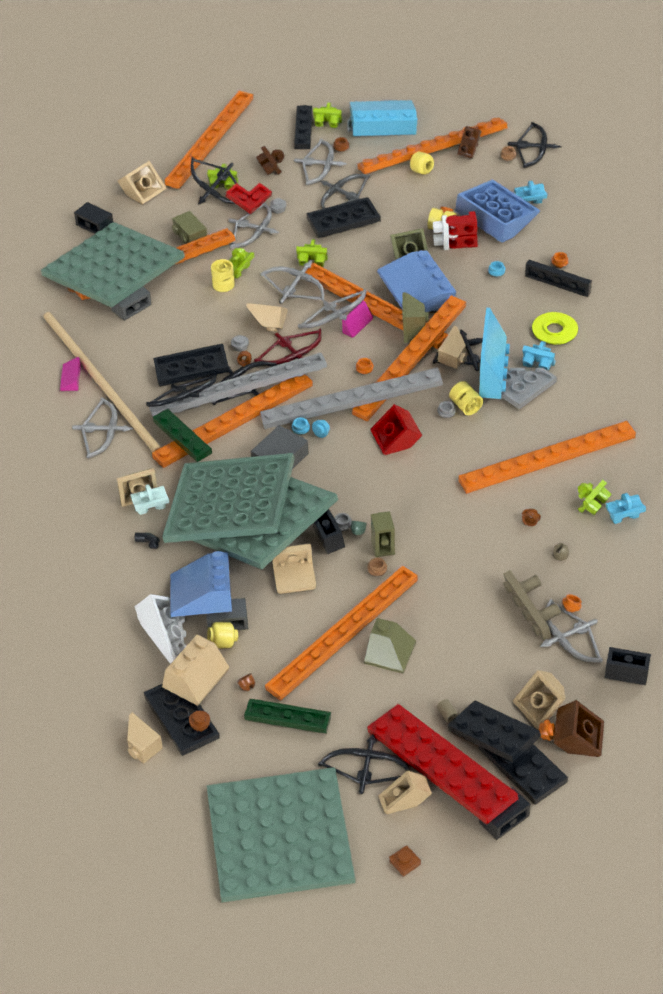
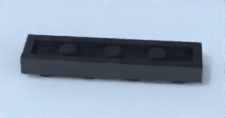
(303, 127)
(558, 278)

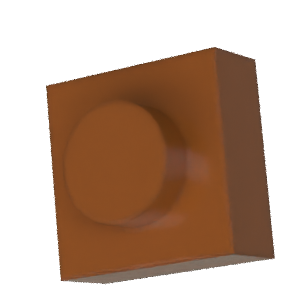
(405, 860)

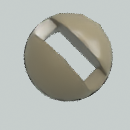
(563, 554)

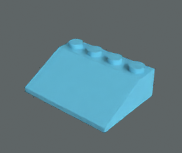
(383, 118)
(493, 358)

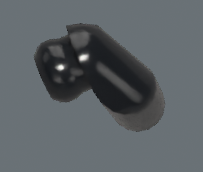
(148, 537)

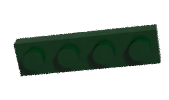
(182, 435)
(287, 716)

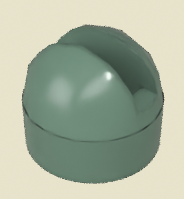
(358, 527)

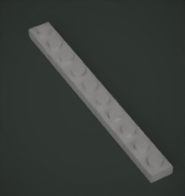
(247, 383)
(351, 398)

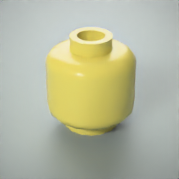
(421, 163)
(222, 634)

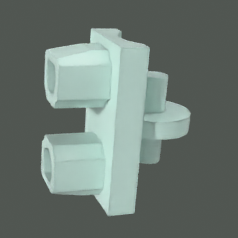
(150, 498)

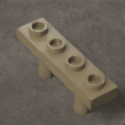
(529, 611)

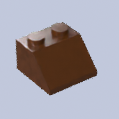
(578, 730)

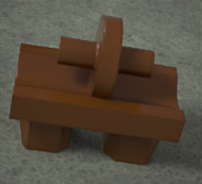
(469, 142)
(269, 161)

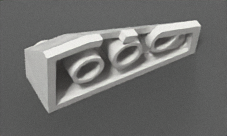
(161, 627)

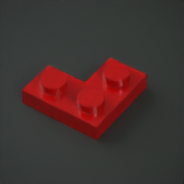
(249, 200)

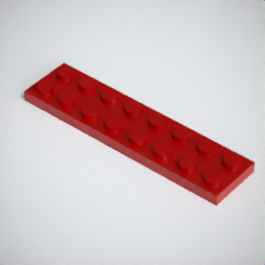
(443, 763)

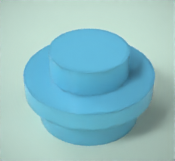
(496, 268)
(300, 426)
(320, 428)

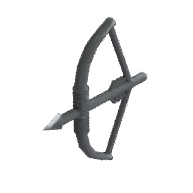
(351, 196)

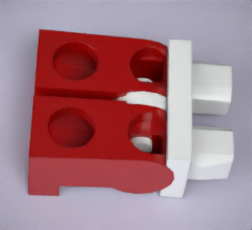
(456, 231)

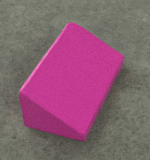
(356, 320)
(70, 375)

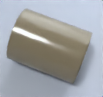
(447, 710)

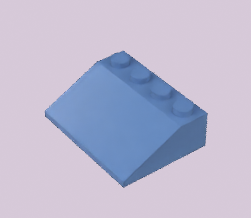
(496, 209)
(419, 277)
(201, 586)

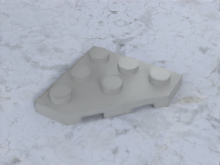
(526, 385)

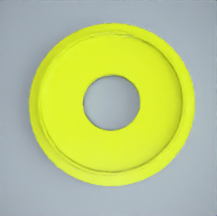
(541, 332)

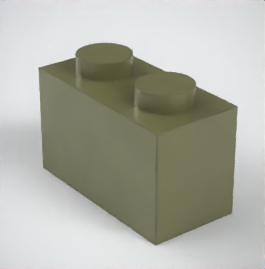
(188, 227)
(382, 534)

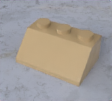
(195, 670)

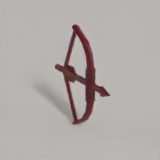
(287, 343)

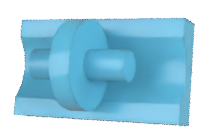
(531, 192)
(538, 353)
(625, 507)

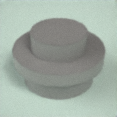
(278, 205)
(239, 343)
(446, 409)
(343, 521)

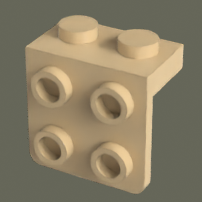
(294, 569)

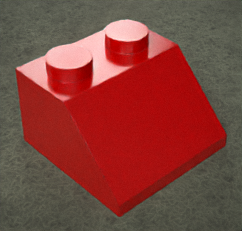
(396, 430)

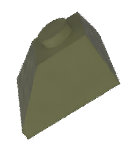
(408, 242)
(413, 316)
(389, 646)

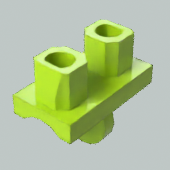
(327, 114)
(212, 176)
(312, 252)
(240, 260)
(590, 504)

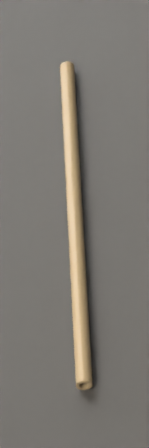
(103, 384)

